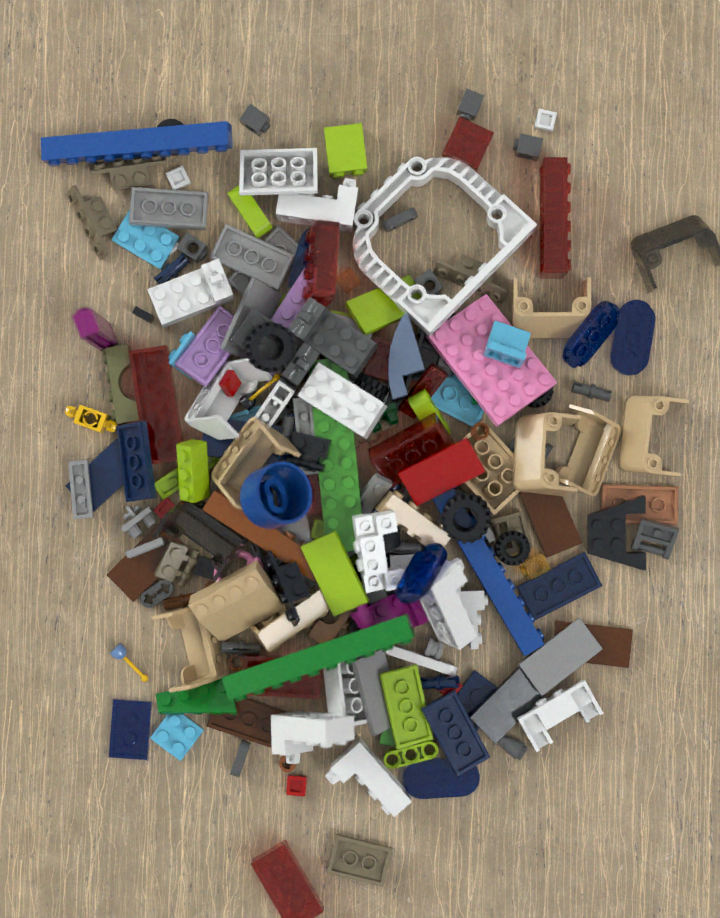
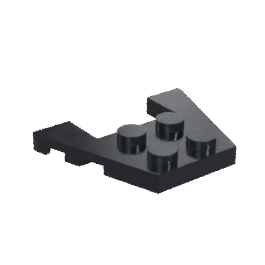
(608, 533)

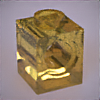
(543, 566)

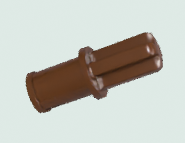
(177, 602)

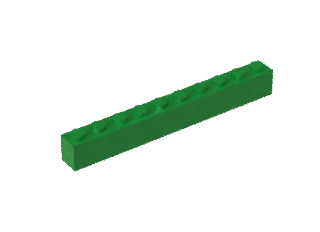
(317, 657)

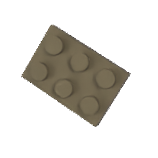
(359, 860)

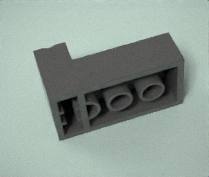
(332, 337)
(270, 348)

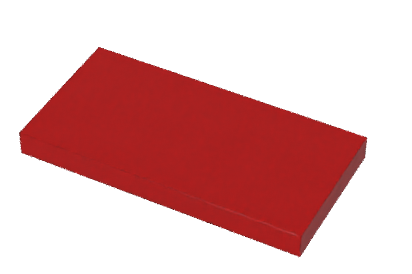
(441, 471)

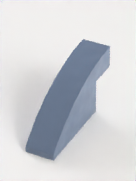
(403, 358)

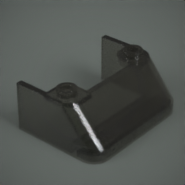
(647, 246)
(205, 531)

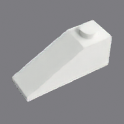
(276, 401)

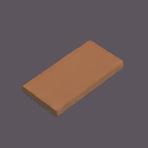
(660, 501)

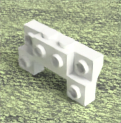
(371, 550)
(556, 709)

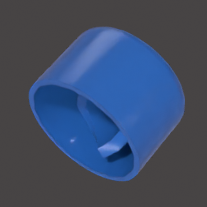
(292, 490)

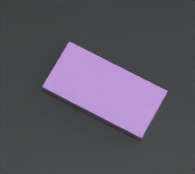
(203, 355)

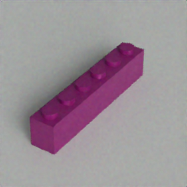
(94, 329)

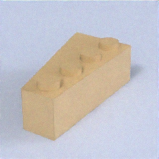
(411, 520)
(277, 629)

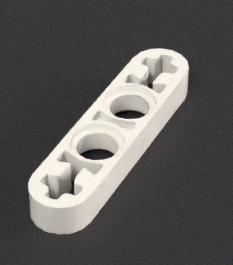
(422, 660)

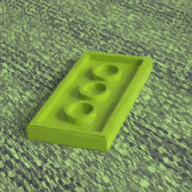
(376, 310)
(334, 573)
(403, 702)

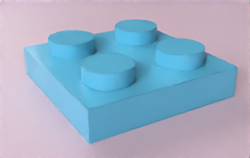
(177, 734)

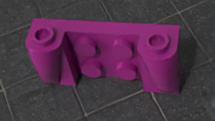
(386, 610)

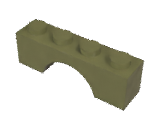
(118, 362)

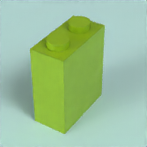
(345, 150)

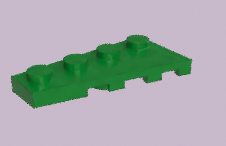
(205, 699)

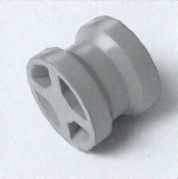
(434, 649)

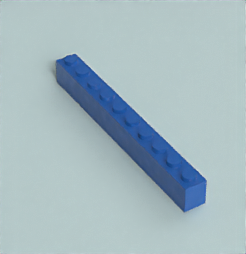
(136, 143)
(495, 583)

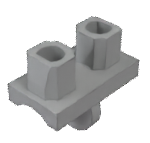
(132, 527)

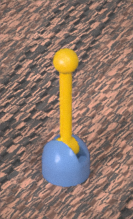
(119, 652)

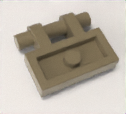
(171, 560)

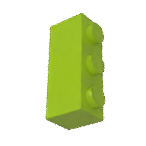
(193, 470)

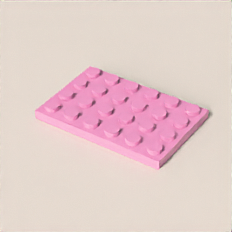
(493, 384)

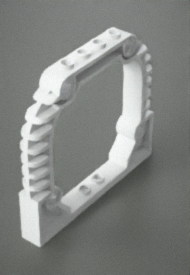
(434, 310)

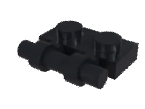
(309, 445)

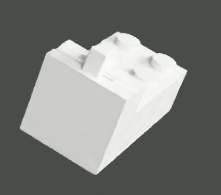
(307, 208)
(191, 294)
(445, 608)
(301, 730)
(369, 770)

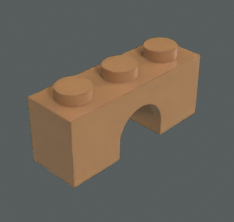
(326, 631)

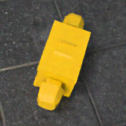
(79, 416)

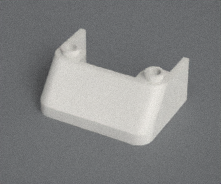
(213, 407)

